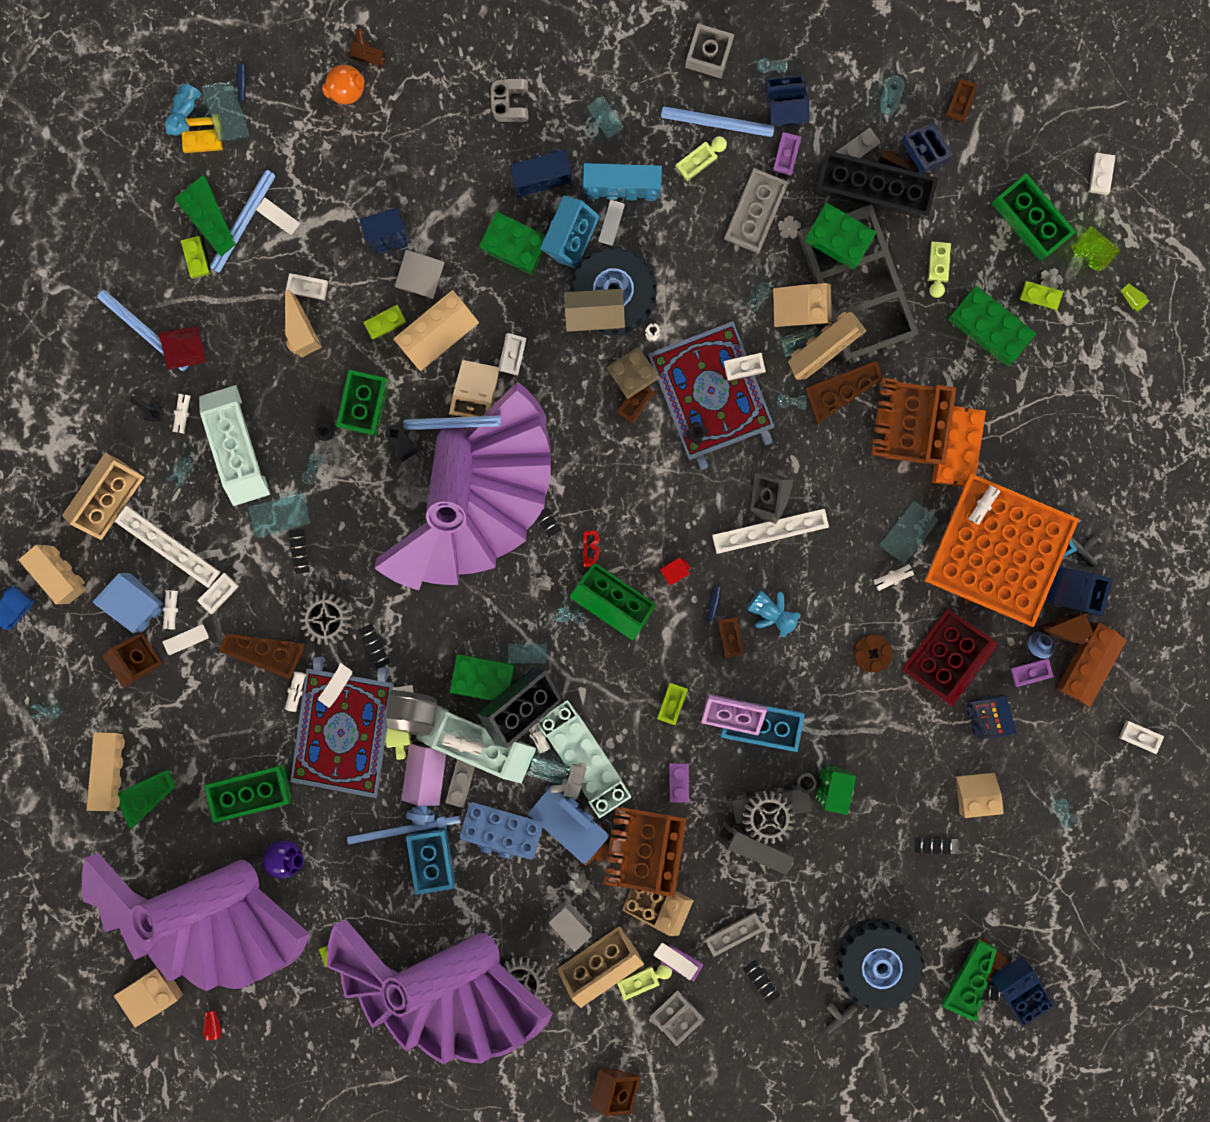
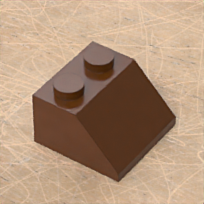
(1070, 628)
(132, 659)
(614, 1092)

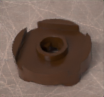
(862, 655)

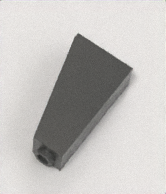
(765, 854)

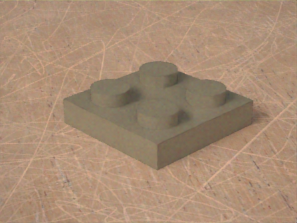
(632, 372)

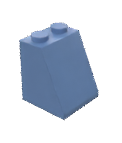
(129, 602)

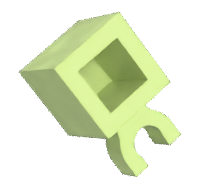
(398, 739)

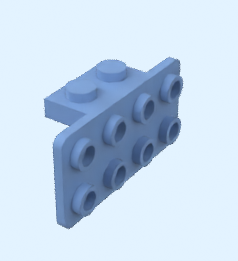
(569, 824)
(501, 832)

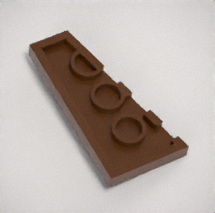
(841, 389)
(268, 654)

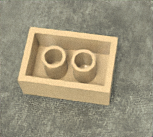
(53, 574)

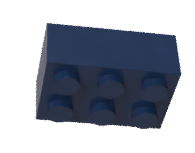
(541, 172)
(385, 231)

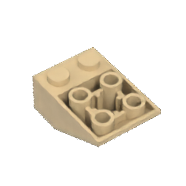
(474, 389)
(659, 911)

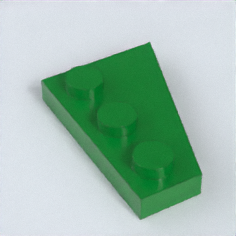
(145, 796)

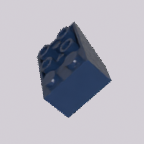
(1079, 591)
(1022, 991)

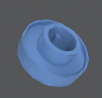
(1041, 645)
(420, 815)

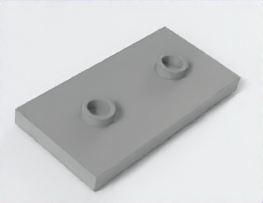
(756, 210)

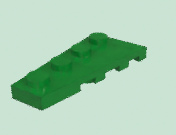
(205, 213)
(968, 987)

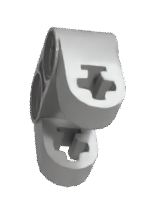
(511, 86)

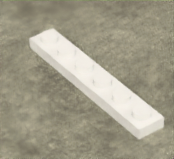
(769, 531)
(167, 546)

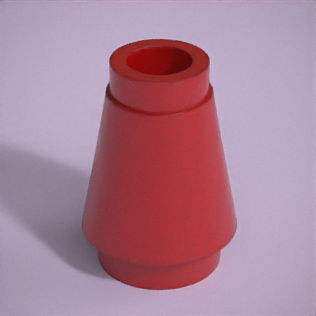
(212, 1028)

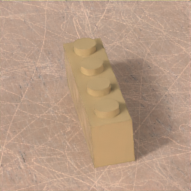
(105, 772)

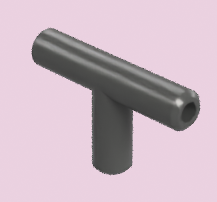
(1083, 550)
(840, 1017)

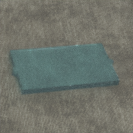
(225, 111)
(279, 515)
(909, 532)

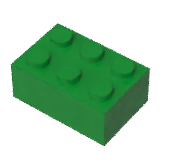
(840, 236)
(513, 243)
(362, 403)
(481, 677)
(835, 789)

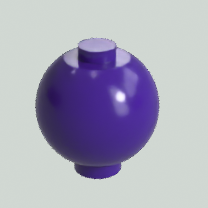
(283, 859)

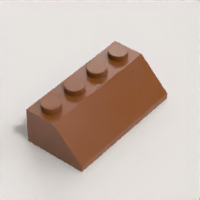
(1091, 664)

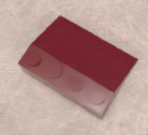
(950, 657)

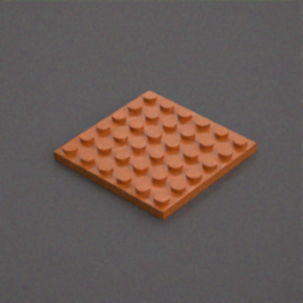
(1007, 557)

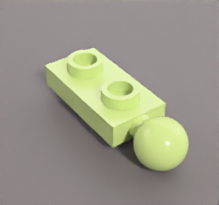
(700, 158)
(938, 267)
(643, 981)

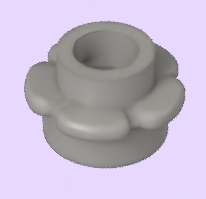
(544, 582)

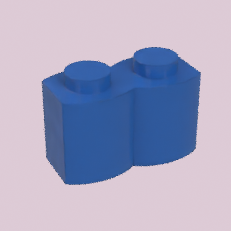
(13, 606)

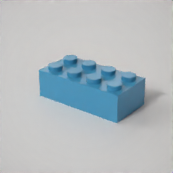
(622, 181)
(779, 729)

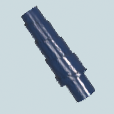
(241, 77)
(714, 603)

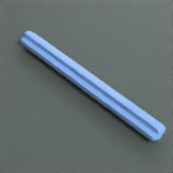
(717, 121)
(245, 216)
(132, 321)
(456, 422)

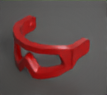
(588, 561)

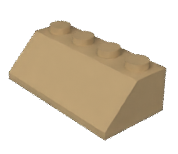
(436, 330)
(826, 346)
(102, 496)
(600, 967)

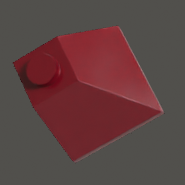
(182, 347)

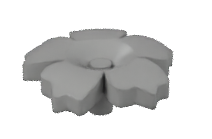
(788, 227)
(1051, 279)
(577, 883)

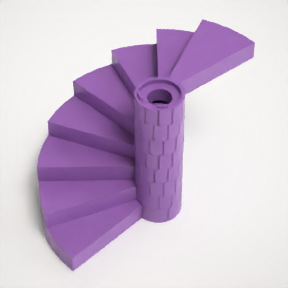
(480, 497)
(206, 929)
(445, 1005)

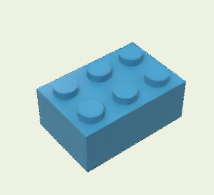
(570, 231)
(430, 861)

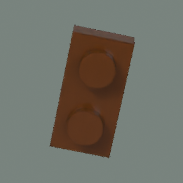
(961, 100)
(892, 159)
(633, 407)
(731, 637)

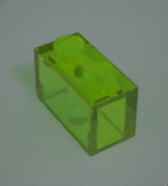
(1095, 249)

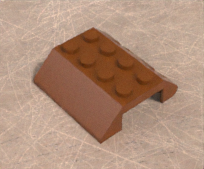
(914, 422)
(646, 851)

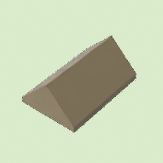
(594, 310)

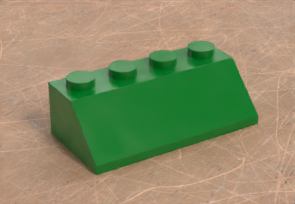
(613, 601)

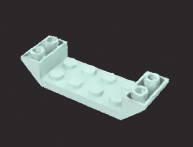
(232, 446)
(575, 745)
(499, 761)

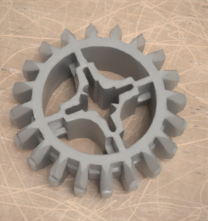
(325, 627)
(781, 829)
(529, 969)

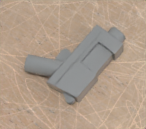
(572, 785)

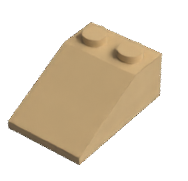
(802, 305)
(298, 329)
(148, 996)

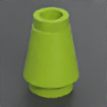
(1134, 297)

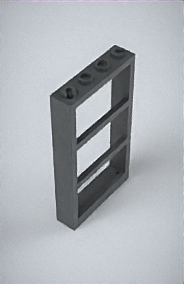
(860, 214)

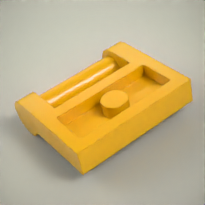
(200, 140)

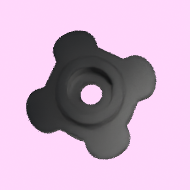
(697, 427)

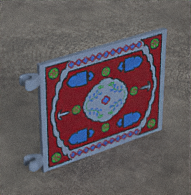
(699, 391)
(344, 742)

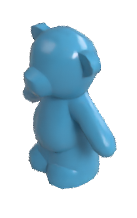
(182, 106)
(773, 613)

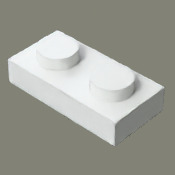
(1101, 173)
(307, 286)
(512, 354)
(744, 366)
(218, 593)
(1141, 737)

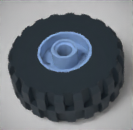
(619, 270)
(891, 980)

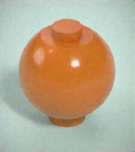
(343, 84)

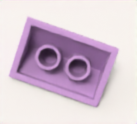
(733, 714)
(423, 775)

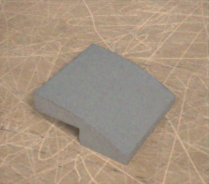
(419, 274)
(677, 1018)

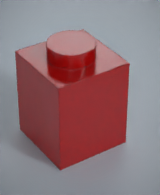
(675, 571)

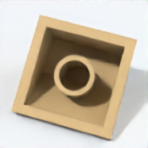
(979, 795)

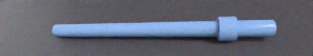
(440, 823)

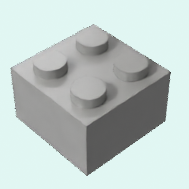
(709, 51)
(570, 926)

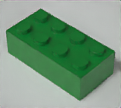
(1033, 217)
(991, 326)
(248, 793)

